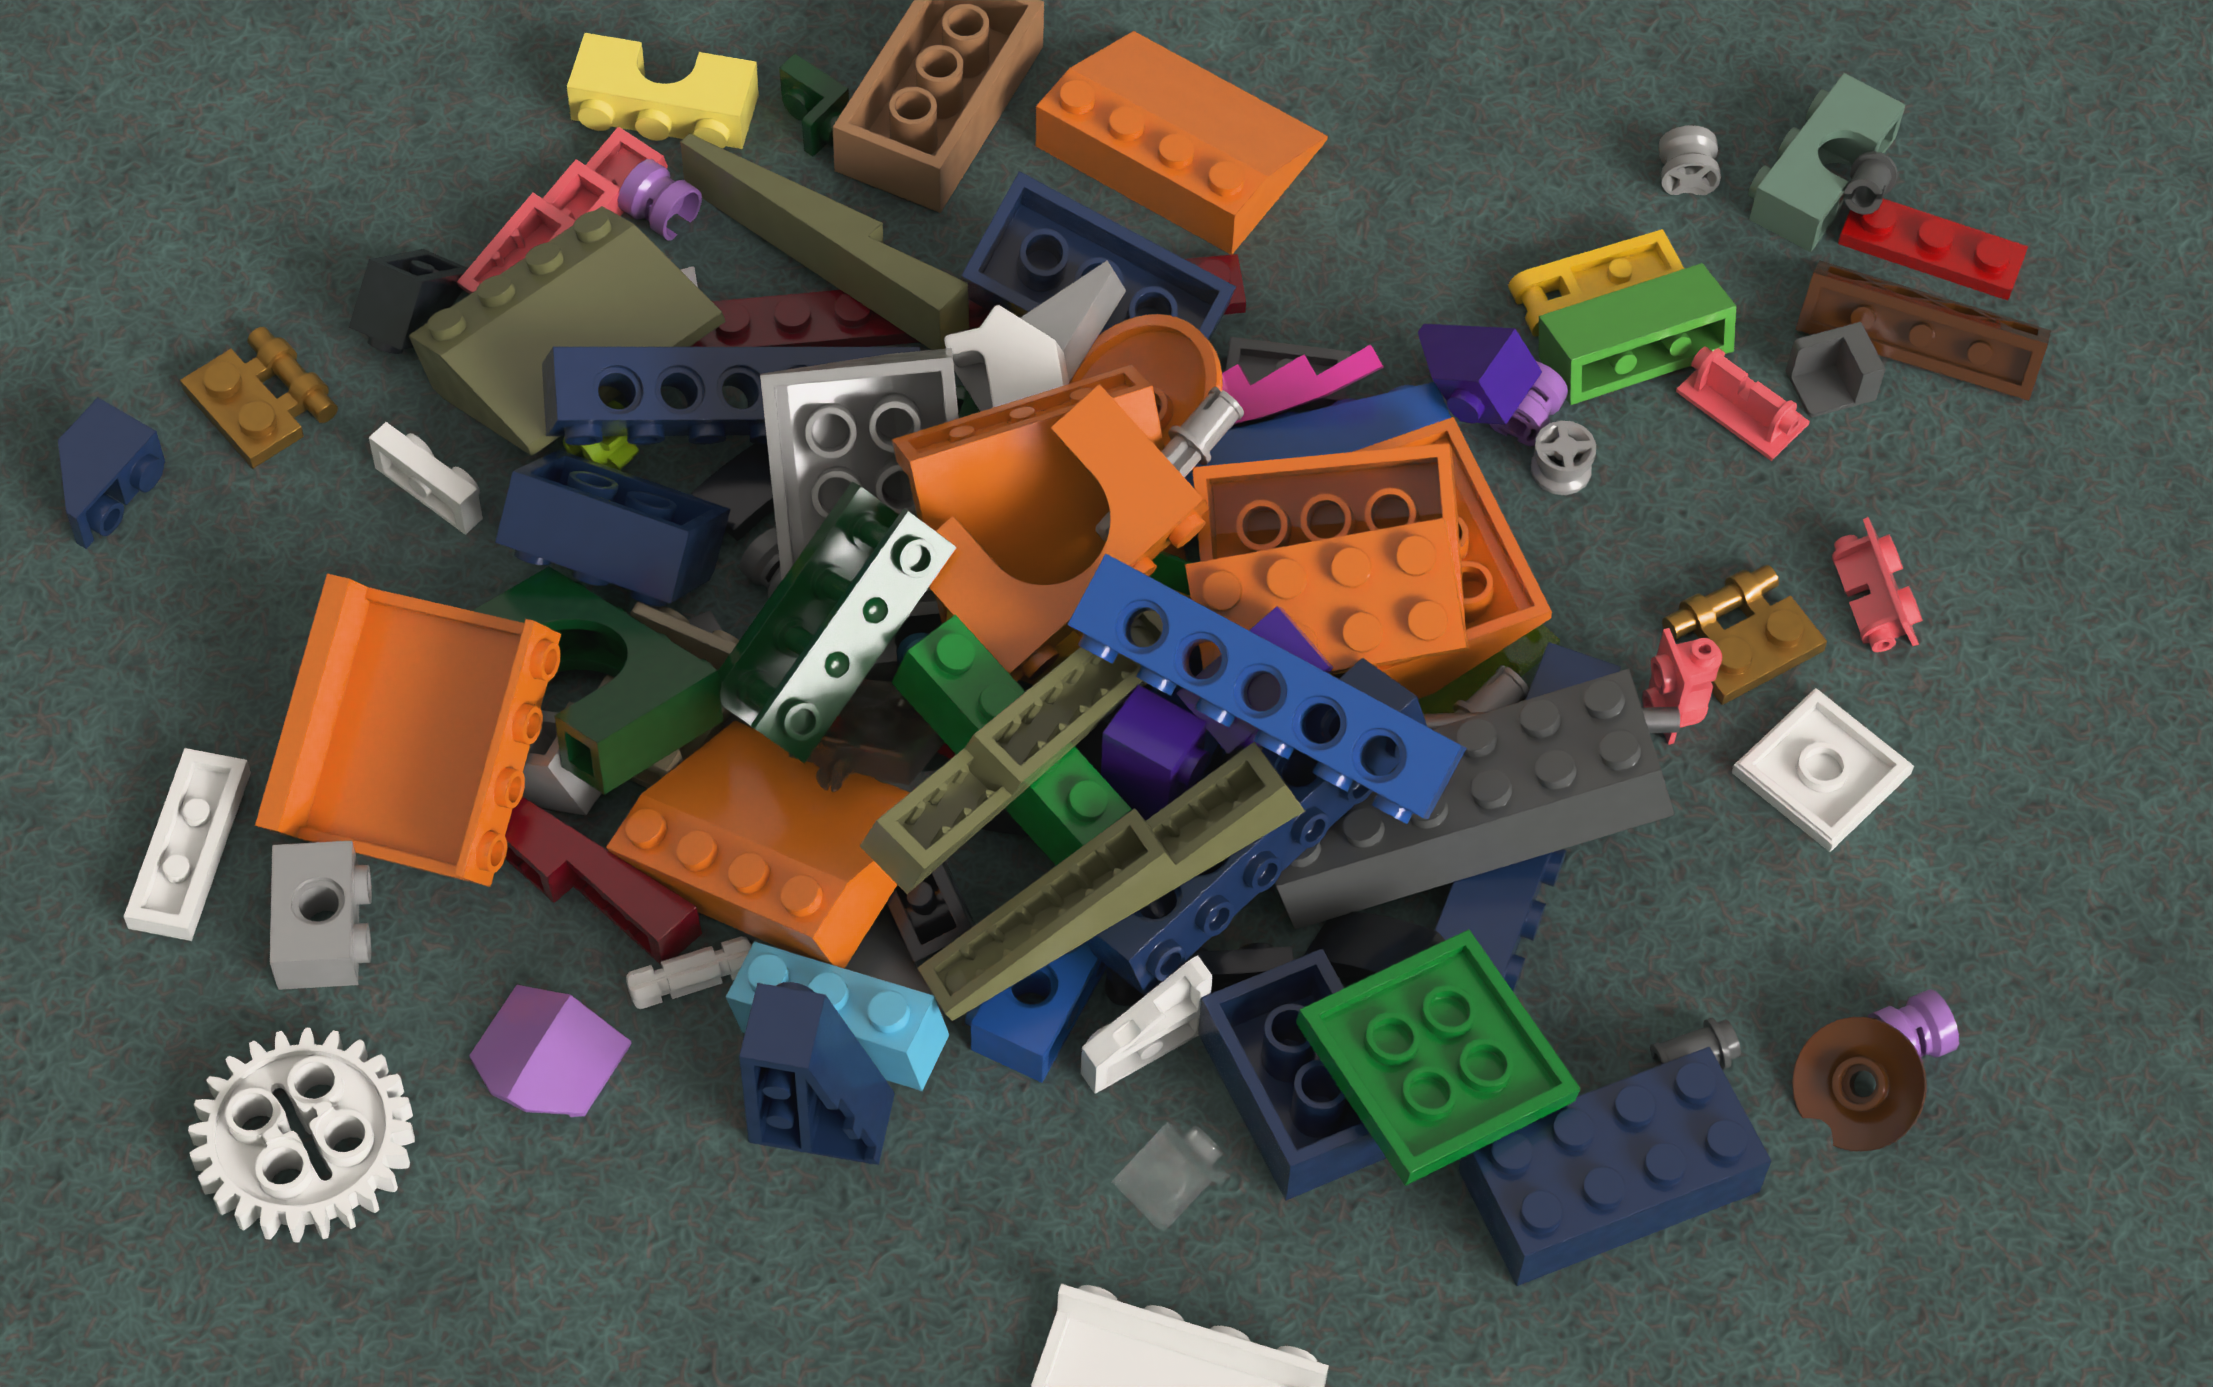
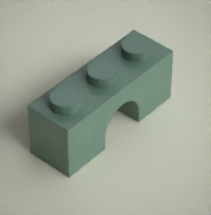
(1798, 193)

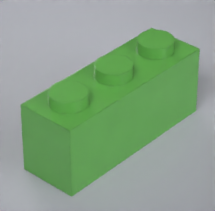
(1637, 332)

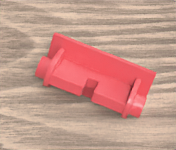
(1741, 404)
(1870, 565)
(1683, 678)

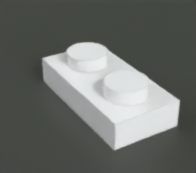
(416, 470)

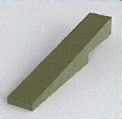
(831, 242)
(1004, 760)
(1112, 879)

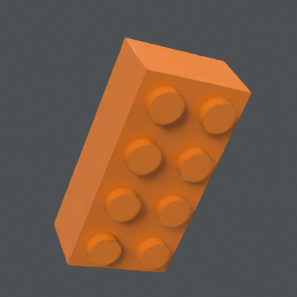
(1353, 595)

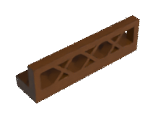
(1927, 329)

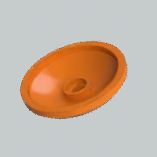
(1167, 354)

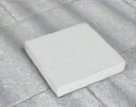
(1822, 769)

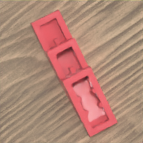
(575, 193)

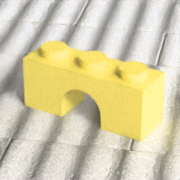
(612, 91)

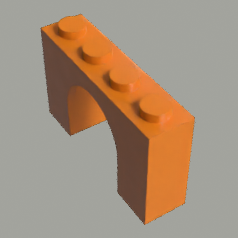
(1148, 511)

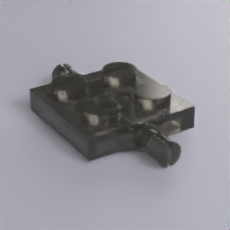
(875, 737)

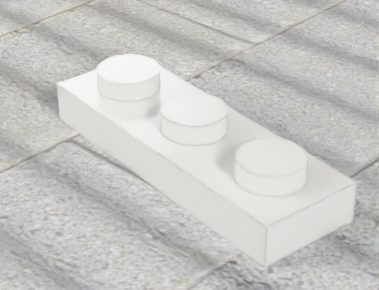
(187, 844)

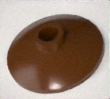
(1827, 1075)

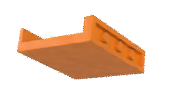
(1019, 482)
(410, 730)

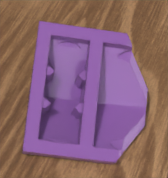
(547, 1053)

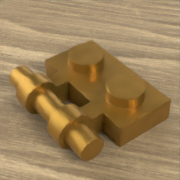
(243, 407)
(1756, 648)

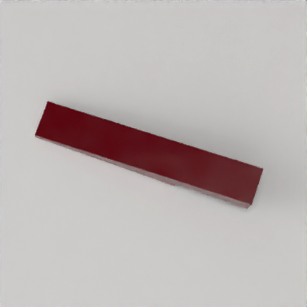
(561, 858)

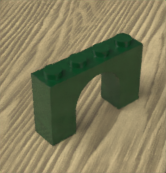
(640, 716)

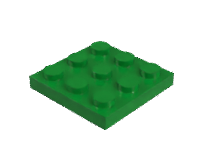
(1437, 1056)

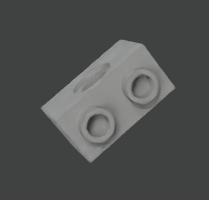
(310, 881)

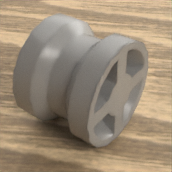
(1689, 161)
(1572, 446)

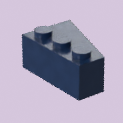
(810, 1078)

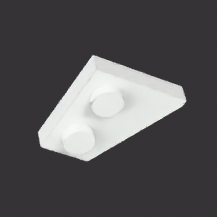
(1149, 1028)

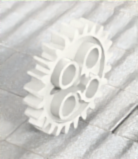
(243, 1162)

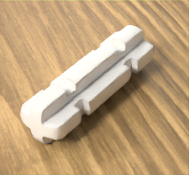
(687, 973)

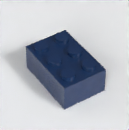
(612, 527)
(1278, 1079)

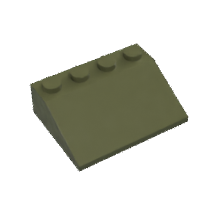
(581, 289)

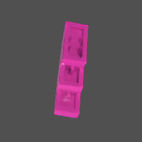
(1295, 384)

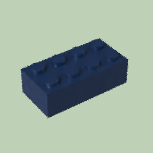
(1050, 241)
(1616, 1166)

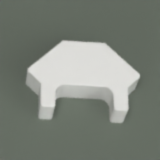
(1016, 356)

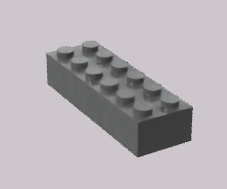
(1525, 787)

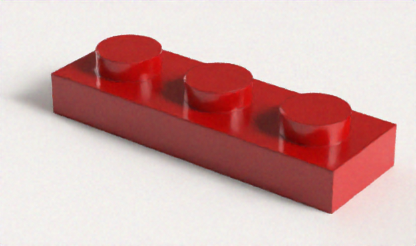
(1936, 247)

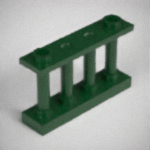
(830, 620)

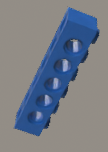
(1122, 593)

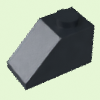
(402, 295)

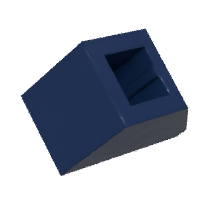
(110, 456)

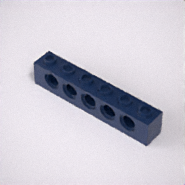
(579, 414)
(1172, 928)

